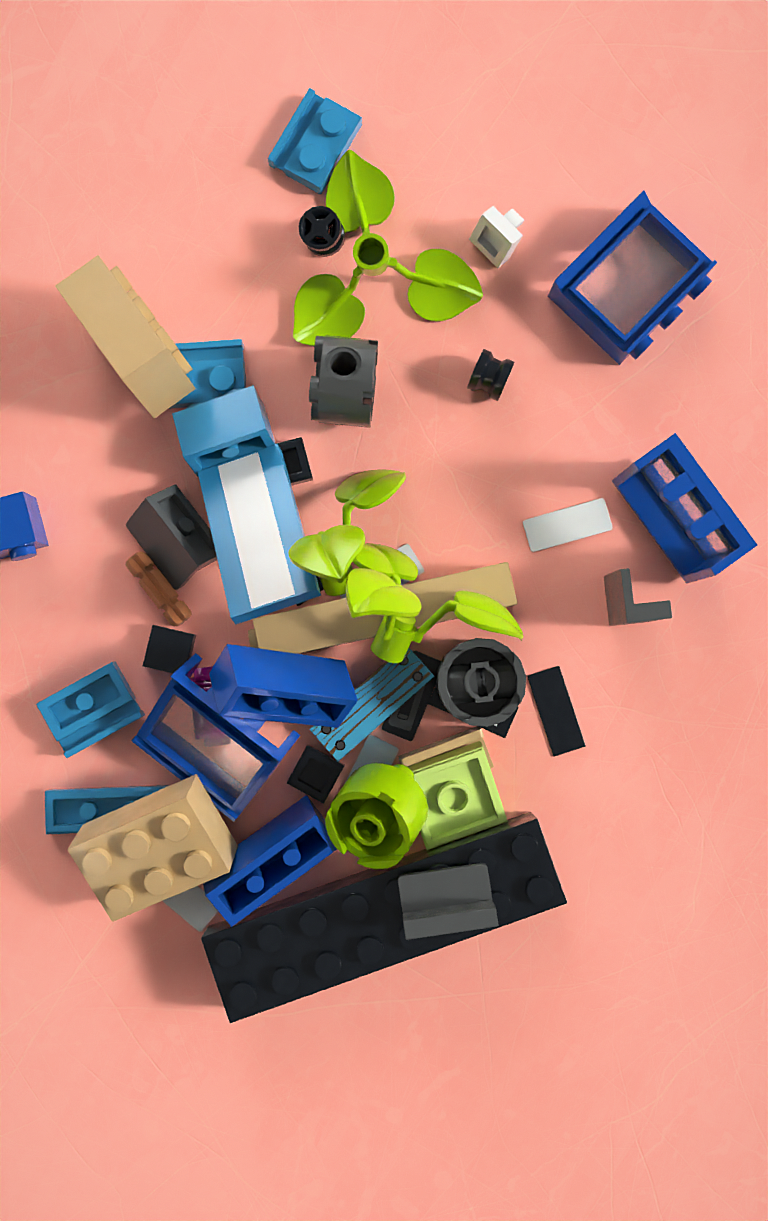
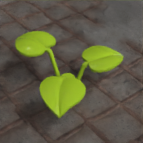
(362, 198)
(333, 551)
(378, 591)

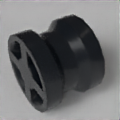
(316, 224)
(490, 374)

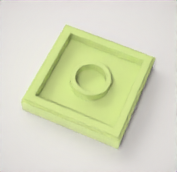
(458, 795)

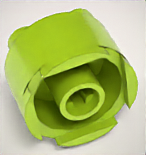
(377, 814)

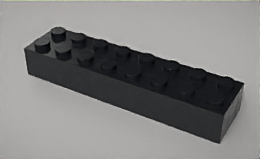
(358, 920)

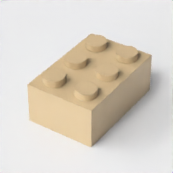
(128, 335)
(154, 848)

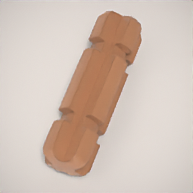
(158, 588)

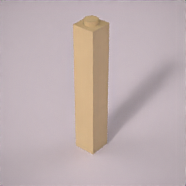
(332, 625)

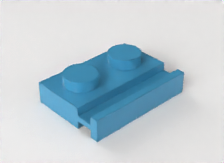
(315, 141)
(216, 369)
(90, 709)

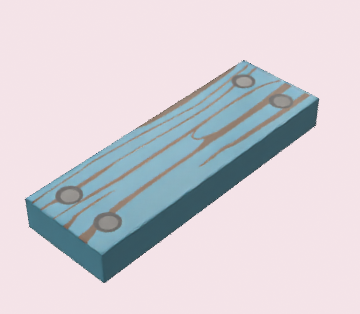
(377, 700)

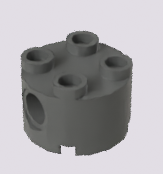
(343, 380)
(481, 682)

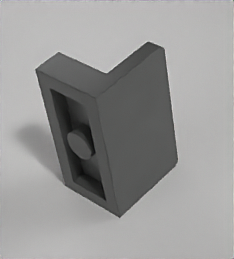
(173, 535)
(621, 604)
(447, 901)

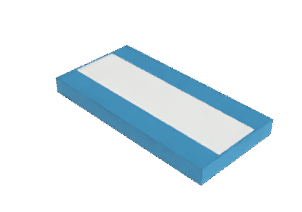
(252, 530)

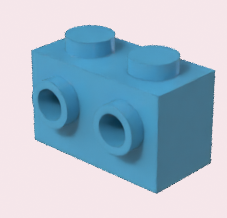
(223, 428)

